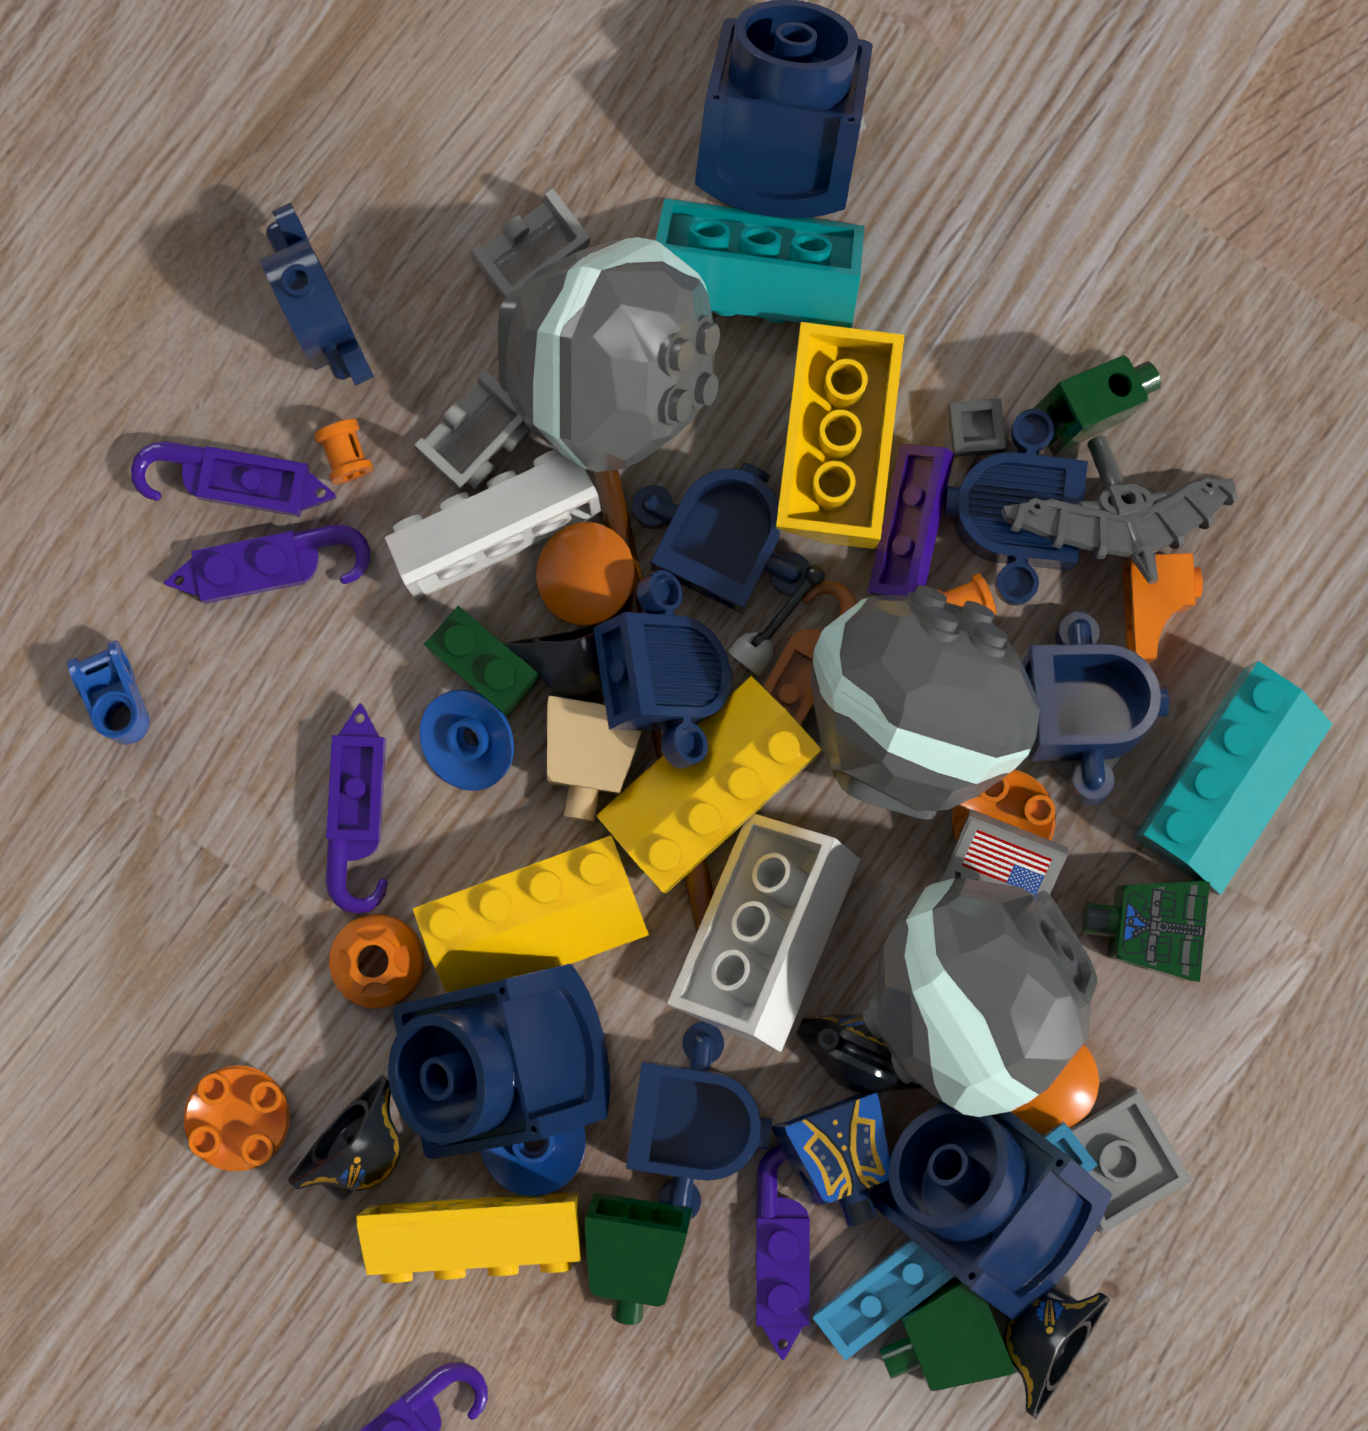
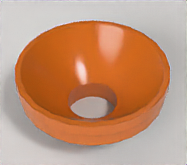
(404, 961)

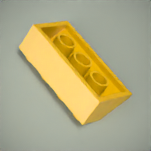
(840, 435)
(682, 815)
(532, 918)
(471, 1234)

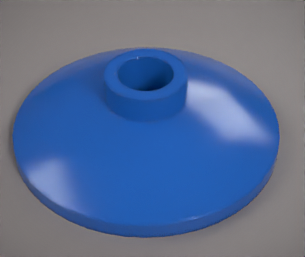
(454, 751)
(537, 1171)

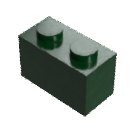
(482, 661)

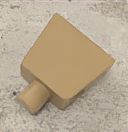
(586, 754)

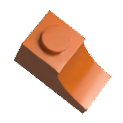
(1151, 605)

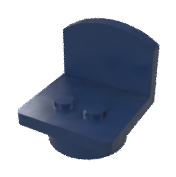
(784, 110)
(500, 1063)
(991, 1203)

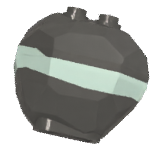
(609, 352)
(920, 702)
(982, 994)

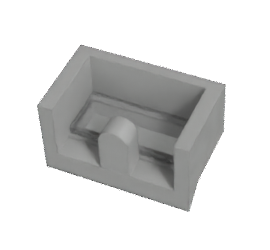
(530, 244)
(473, 434)

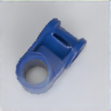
(107, 684)

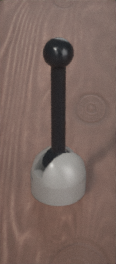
(755, 648)

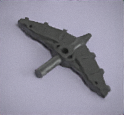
(1125, 516)

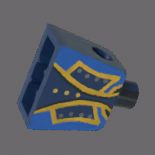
(839, 1154)

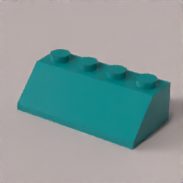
(768, 263)
(1234, 776)

